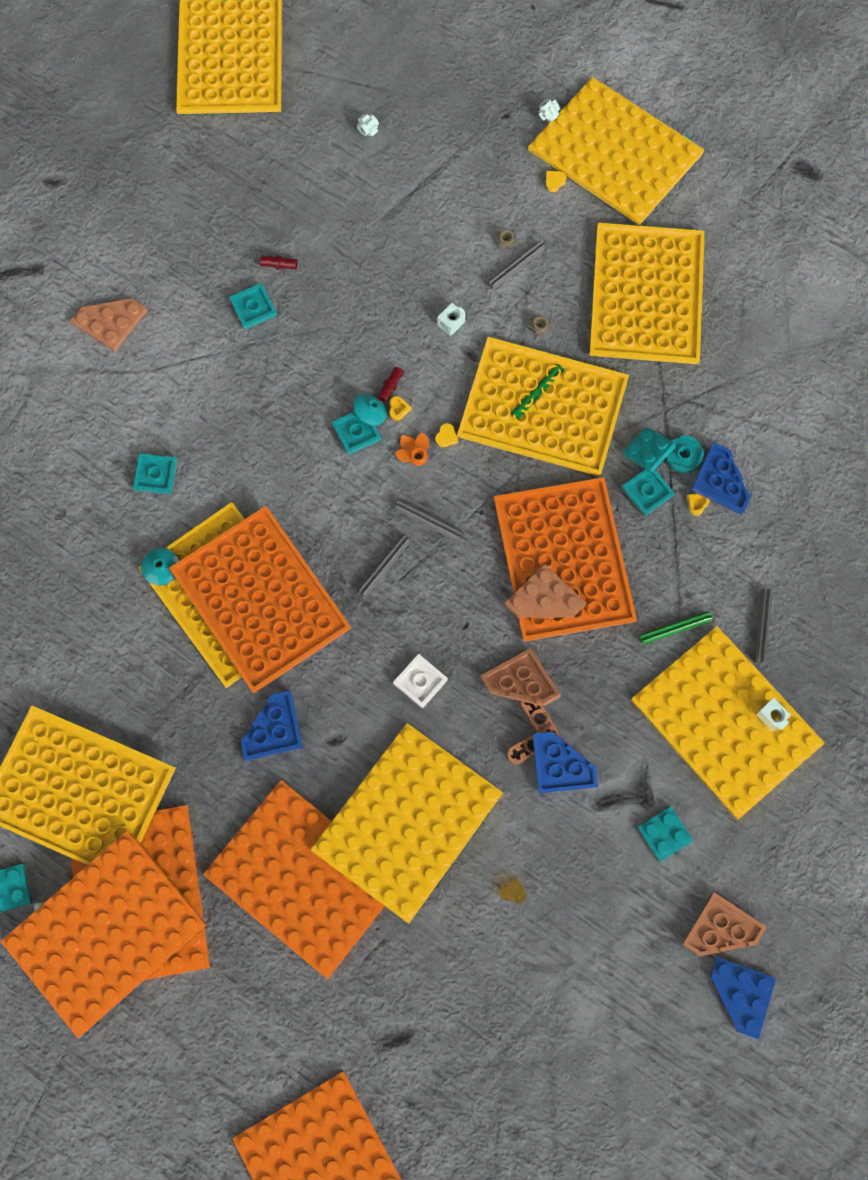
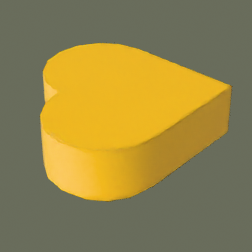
(554, 180)
(398, 408)
(446, 436)
(697, 503)

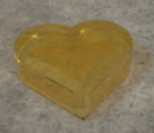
(513, 891)

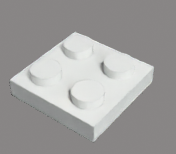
(420, 681)

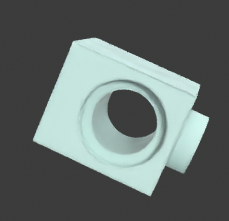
(450, 326)
(765, 715)

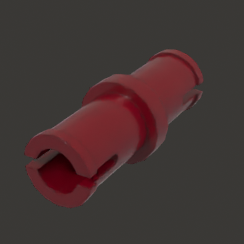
(278, 262)
(390, 384)

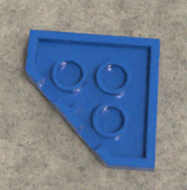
(721, 480)
(273, 729)
(560, 765)
(743, 994)

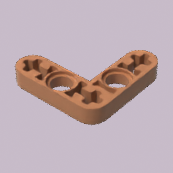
(548, 725)

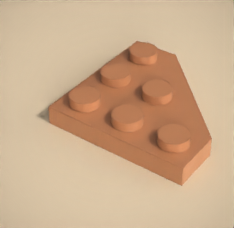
(109, 321)
(545, 597)
(521, 680)
(722, 928)

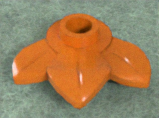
(412, 448)

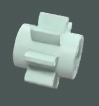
(549, 110)
(367, 125)

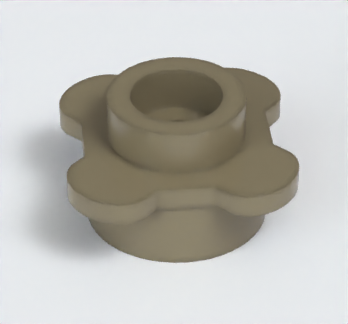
(506, 234)
(540, 320)

